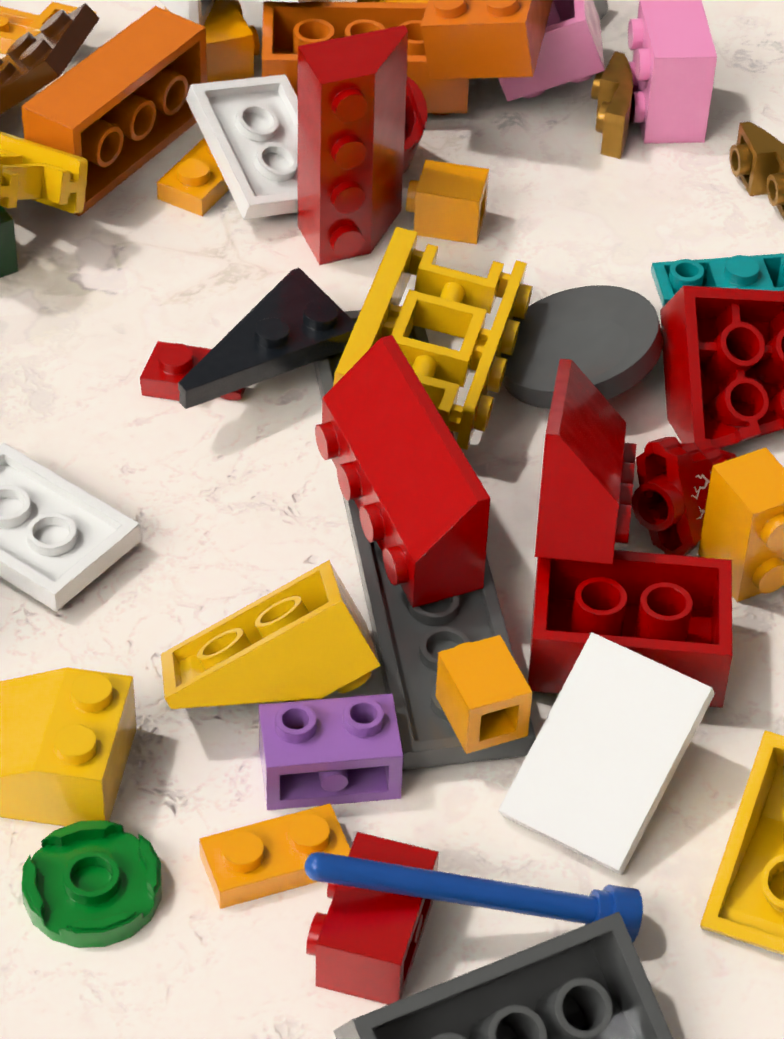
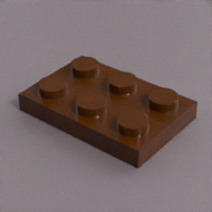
(43, 58)

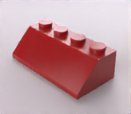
(351, 140)
(584, 474)
(406, 477)

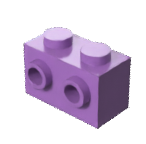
(330, 751)

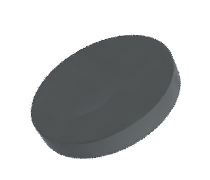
(599, 327)

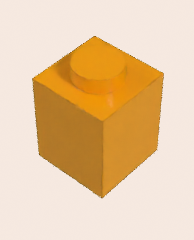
(449, 201)
(483, 693)

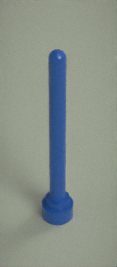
(478, 891)

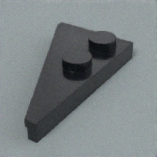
(281, 333)

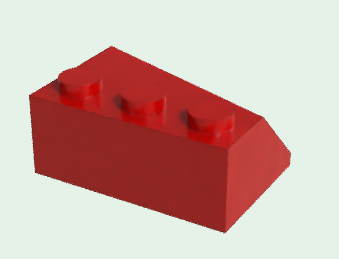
(723, 364)

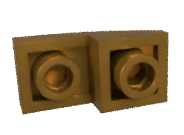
(614, 95)
(759, 163)

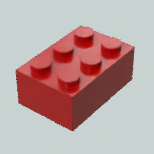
(647, 602)

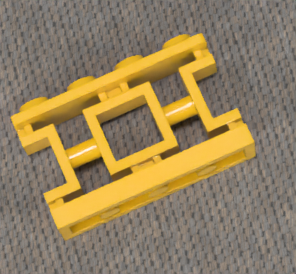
(41, 175)
(447, 304)

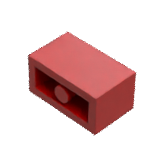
(371, 935)

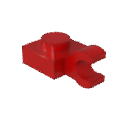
(168, 366)

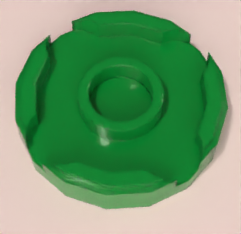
(92, 884)

